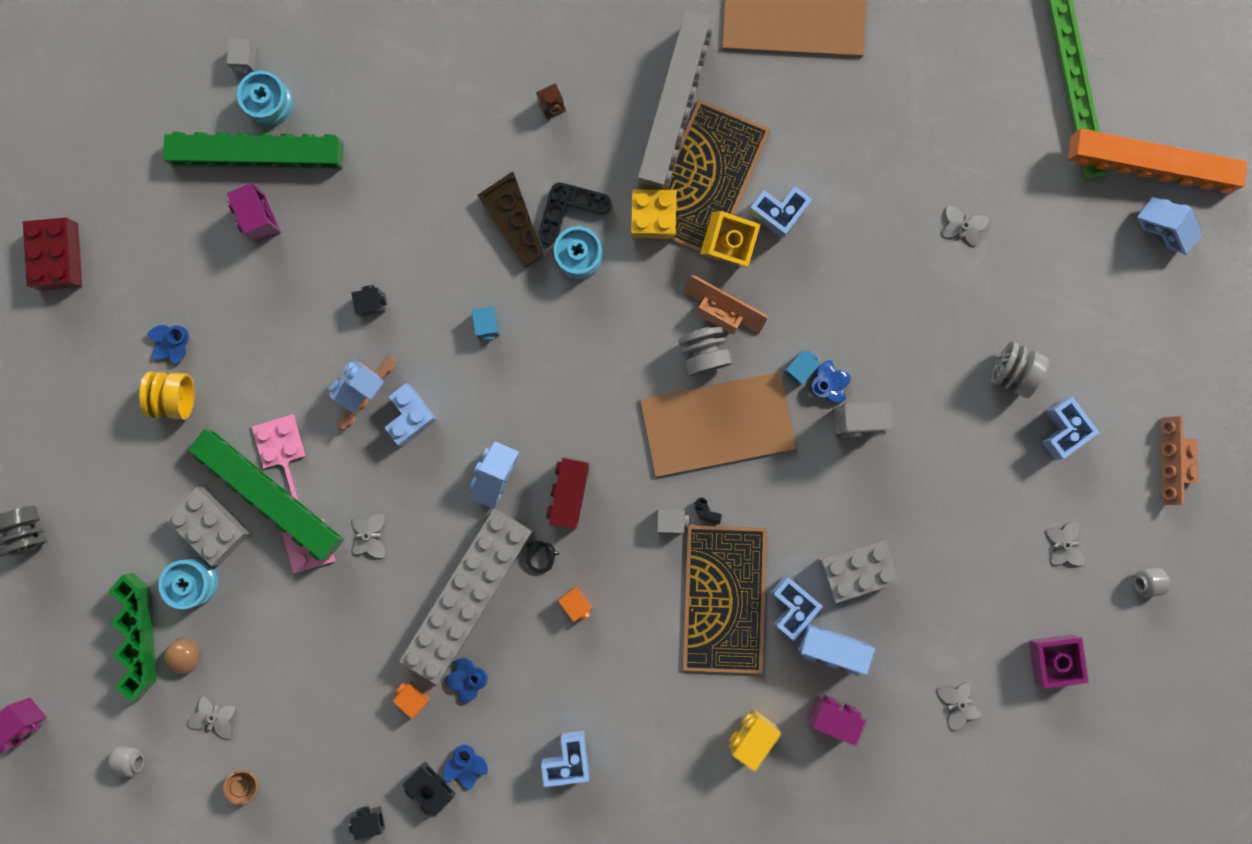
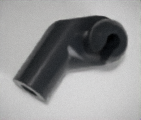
(704, 513)

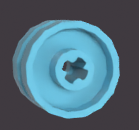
(264, 98)
(575, 240)
(175, 580)

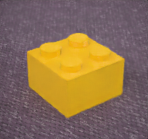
(653, 214)
(730, 239)
(753, 739)

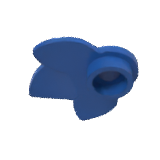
(167, 345)
(833, 382)
(463, 681)
(465, 769)

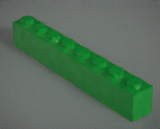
(253, 151)
(266, 494)

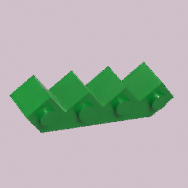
(136, 625)

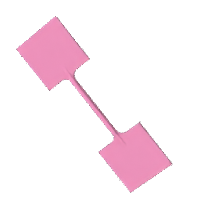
(279, 444)

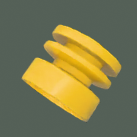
(166, 395)

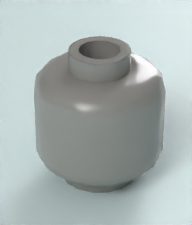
(1152, 582)
(126, 761)

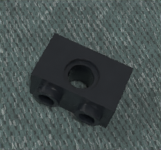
(424, 777)

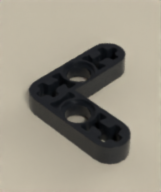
(569, 200)

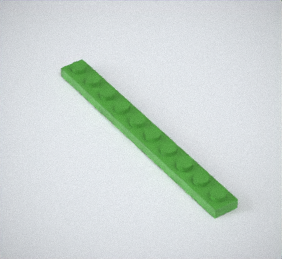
(1074, 73)

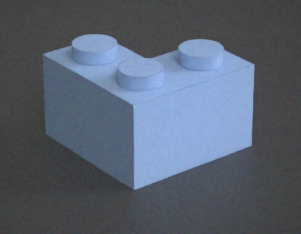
(780, 216)
(1172, 222)
(355, 385)
(414, 415)
(1072, 431)
(492, 474)
(800, 607)
(570, 767)

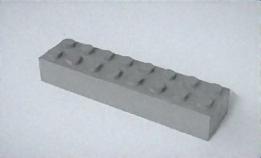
(675, 98)
(466, 596)

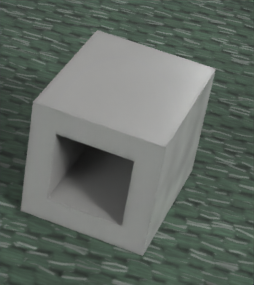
(241, 55)
(672, 521)

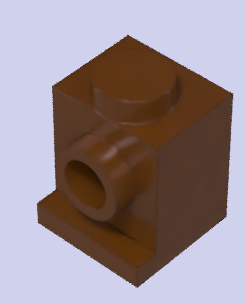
(551, 101)

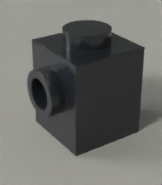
(369, 301)
(366, 822)

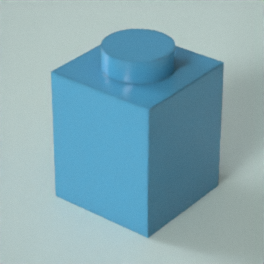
(485, 323)
(802, 367)

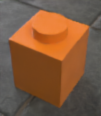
(576, 604)
(410, 699)

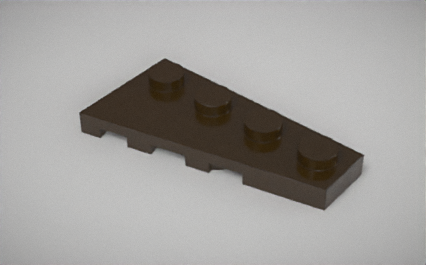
(508, 210)

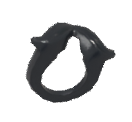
(551, 553)

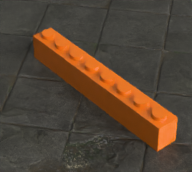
(1157, 161)

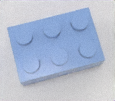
(835, 650)

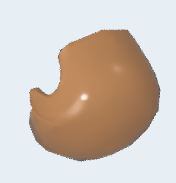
(182, 656)
(240, 787)

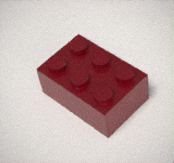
(52, 254)
(568, 493)

